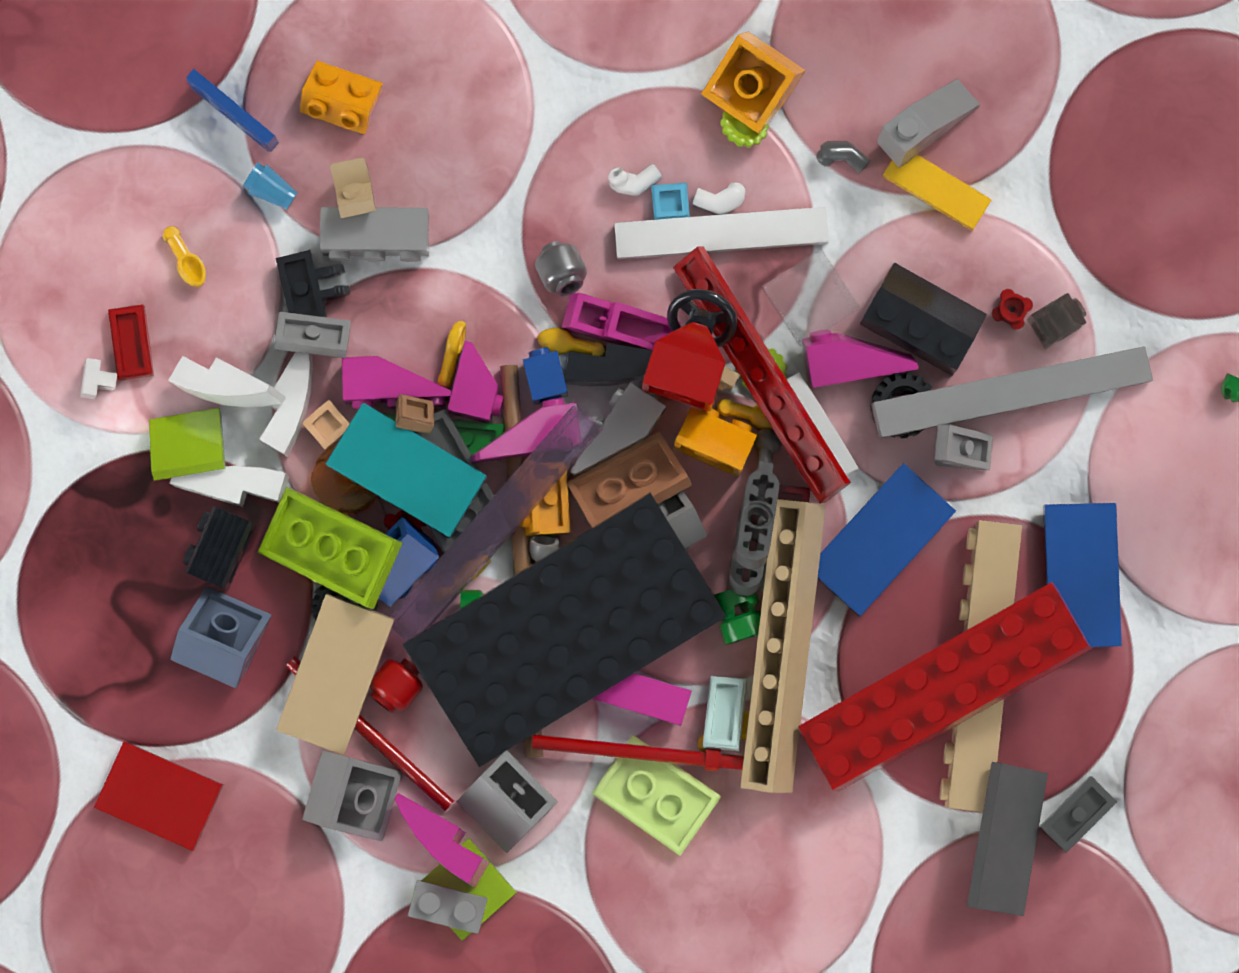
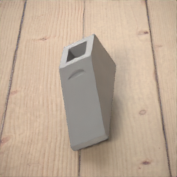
(627, 424)

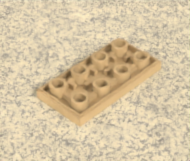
(335, 674)

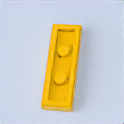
(939, 190)

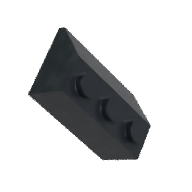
(923, 319)

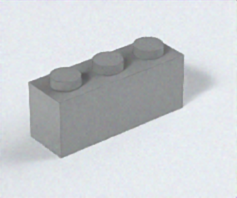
(375, 234)

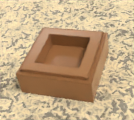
(414, 414)

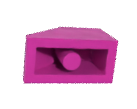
(474, 389)

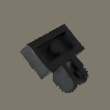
(302, 287)

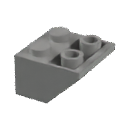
(507, 801)

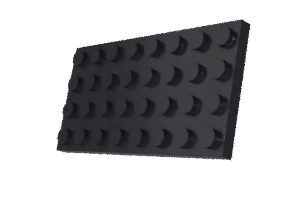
(564, 629)

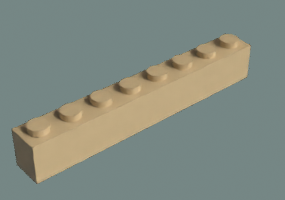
(990, 589)
(783, 647)

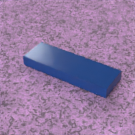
(232, 110)

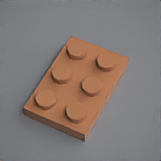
(627, 477)

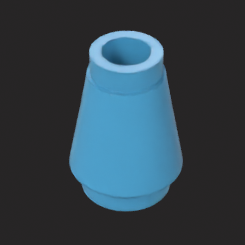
(269, 186)

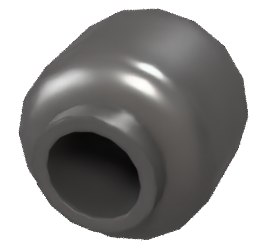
(561, 268)

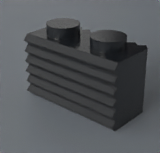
(219, 547)

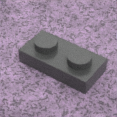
(1078, 814)

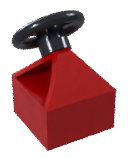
(688, 360)

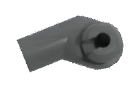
(840, 151)

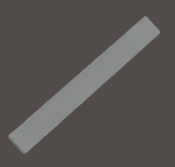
(1011, 392)

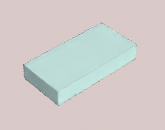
(724, 713)

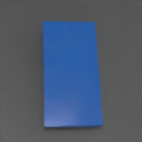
(882, 539)
(1085, 566)

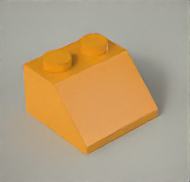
(752, 81)
(715, 440)

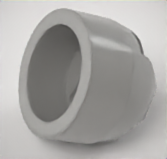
(542, 545)

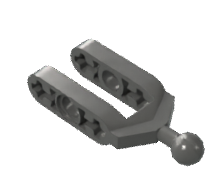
(759, 499)

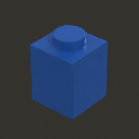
(545, 375)

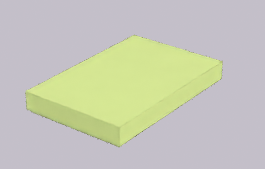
(657, 798)

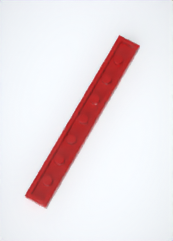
(767, 383)

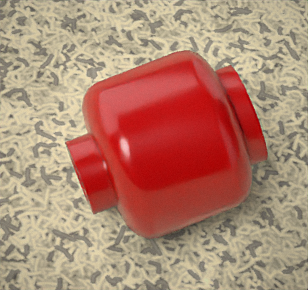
(396, 685)

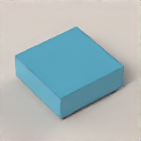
(670, 201)

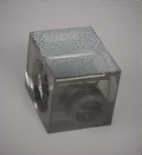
(1057, 320)

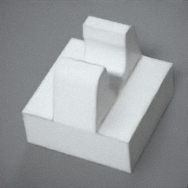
(95, 379)

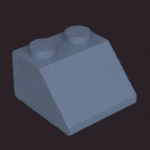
(220, 637)

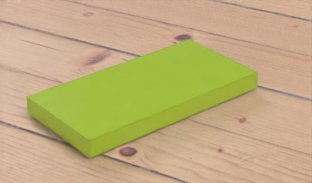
(330, 548)

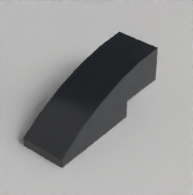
(618, 366)

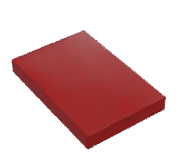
(158, 796)

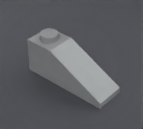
(926, 122)

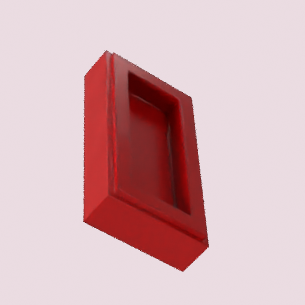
(131, 342)

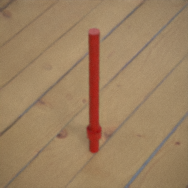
(396, 757)
(710, 759)

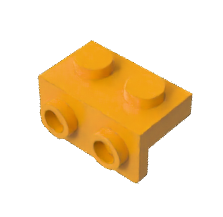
(340, 97)
(551, 513)

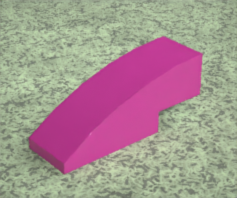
(614, 322)
(648, 698)
(442, 841)

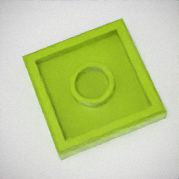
(186, 444)
(490, 885)

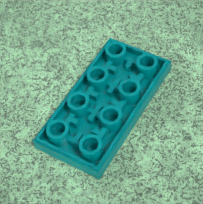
(406, 470)

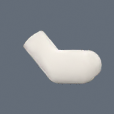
(631, 183)
(723, 201)

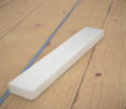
(721, 233)

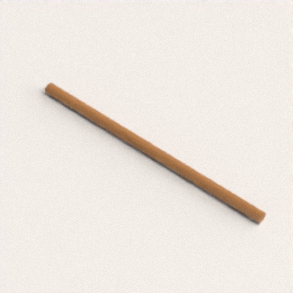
(519, 541)

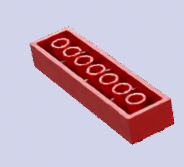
(944, 687)

